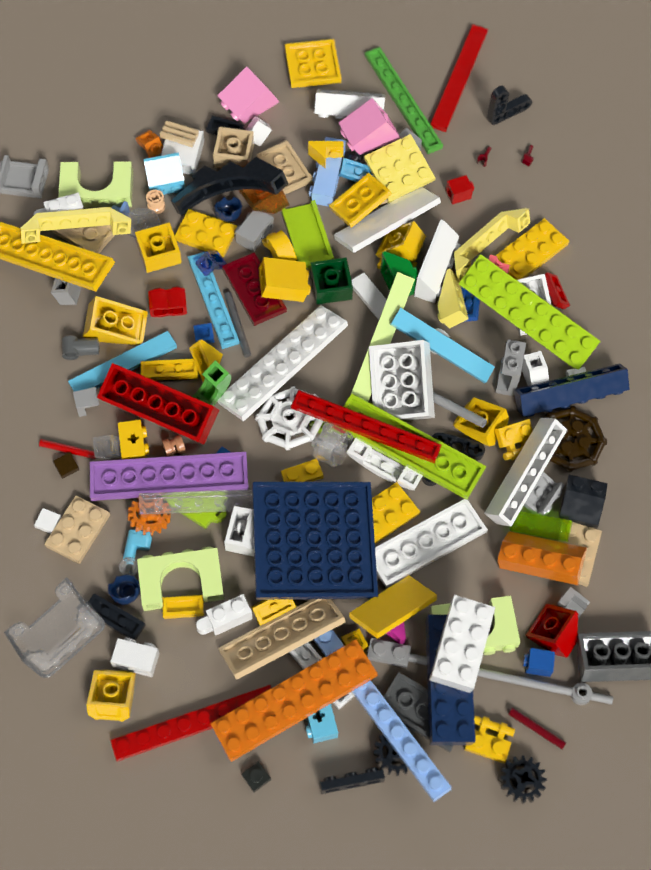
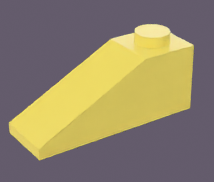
(451, 302)

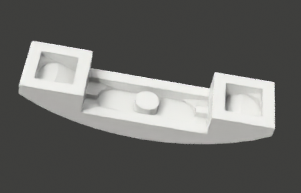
(383, 466)

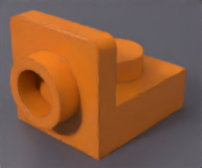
(151, 143)

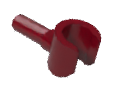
(484, 157)
(527, 159)

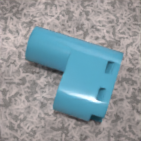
(136, 541)

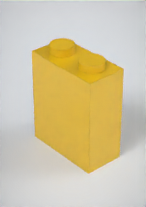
(284, 279)

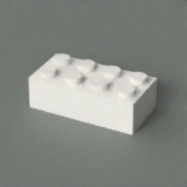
(462, 644)

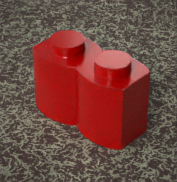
(167, 302)

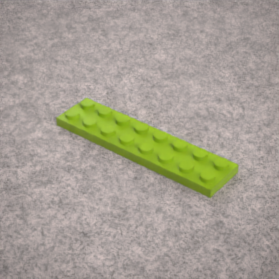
(529, 312)
(451, 469)

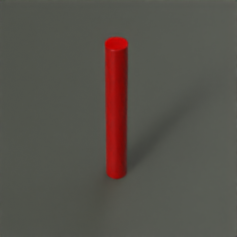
(67, 448)

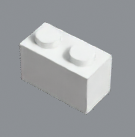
(135, 657)

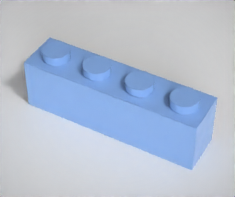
(326, 179)

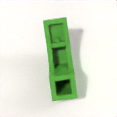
(214, 385)

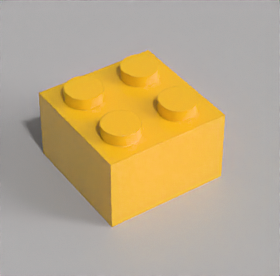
(158, 247)

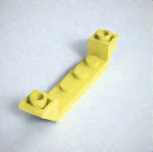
(74, 219)
(513, 219)

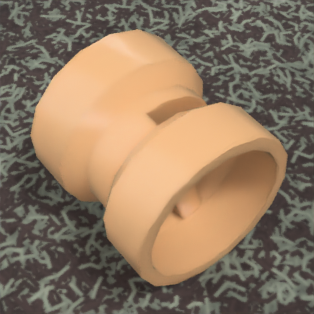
(155, 201)

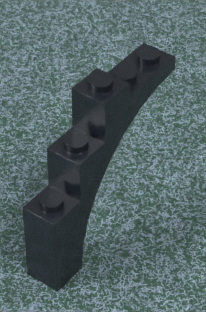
(231, 177)

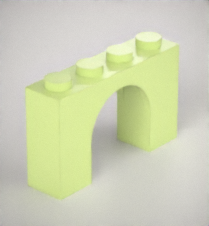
(115, 194)
(154, 569)
(504, 625)

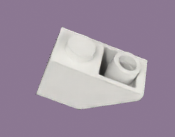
(535, 368)

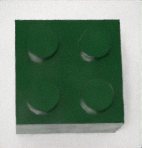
(331, 280)

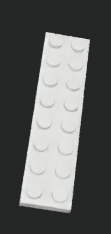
(282, 362)

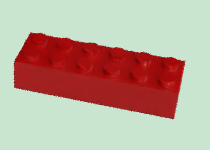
(158, 403)

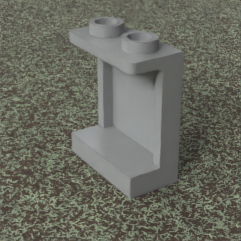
(23, 178)
(510, 367)

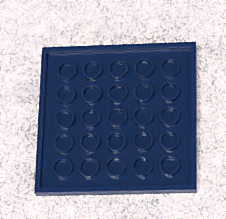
(314, 540)

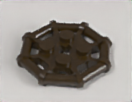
(582, 439)

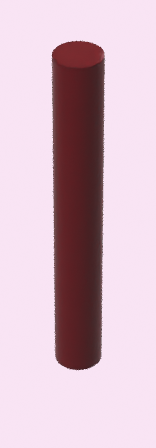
(537, 728)

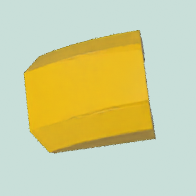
(495, 416)
(111, 695)

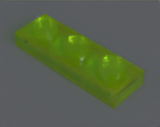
(542, 526)

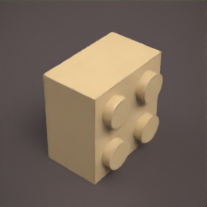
(233, 146)

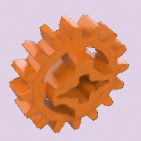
(147, 522)

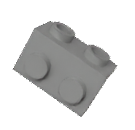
(543, 495)

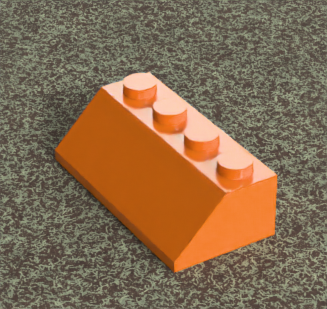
(542, 557)

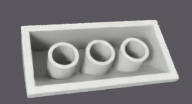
(343, 102)
(437, 262)

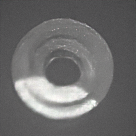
(130, 571)

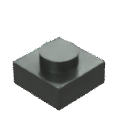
(256, 777)

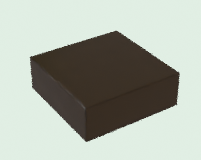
(66, 465)

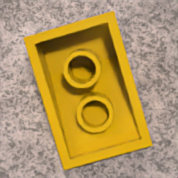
(114, 322)

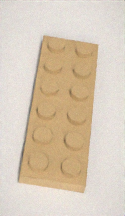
(280, 636)

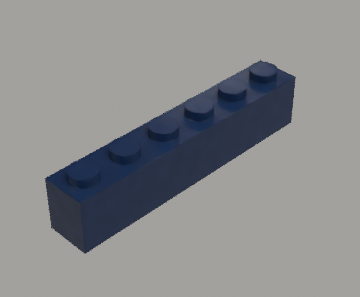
(571, 390)

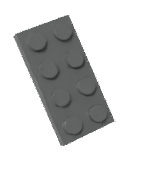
(411, 705)

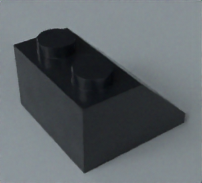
(583, 500)

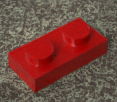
(556, 291)

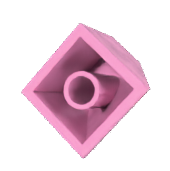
(247, 97)
(368, 128)

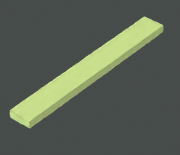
(384, 331)

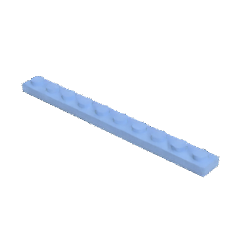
(392, 728)

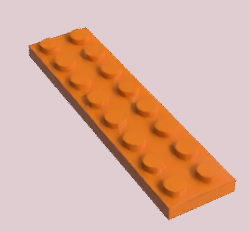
(293, 700)

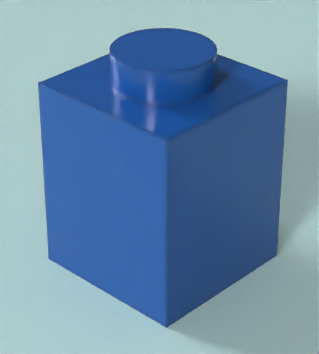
(539, 662)

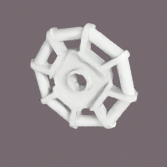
(282, 424)

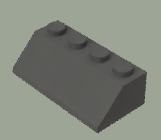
(614, 656)

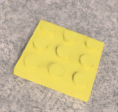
(400, 167)

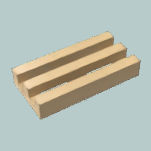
(180, 132)

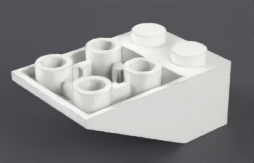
(240, 532)

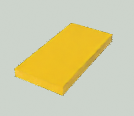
(393, 606)

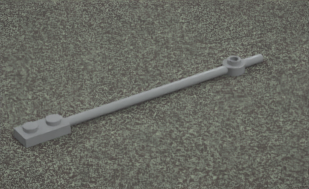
(400, 654)

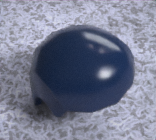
(228, 209)
(124, 589)

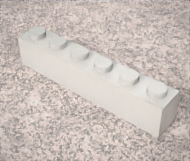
(525, 471)

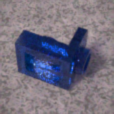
(210, 261)

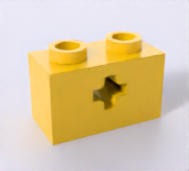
(129, 432)

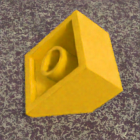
(403, 242)

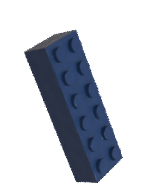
(448, 708)

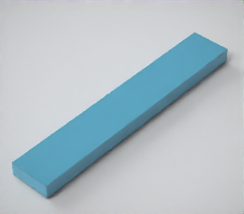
(215, 305)
(443, 345)
(130, 360)

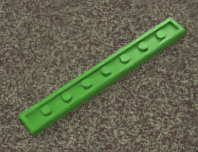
(403, 100)

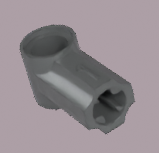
(74, 347)

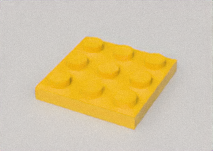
(312, 63)

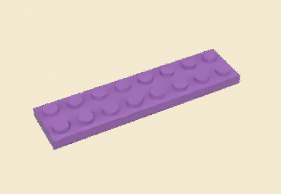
(168, 474)

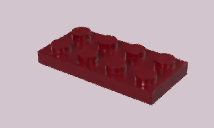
(245, 281)

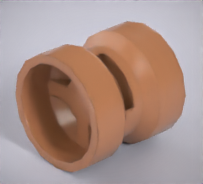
(169, 448)

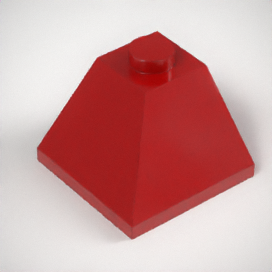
(555, 630)

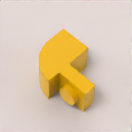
(279, 246)

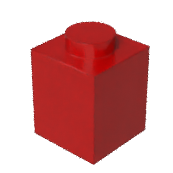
(459, 189)

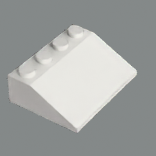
(402, 379)

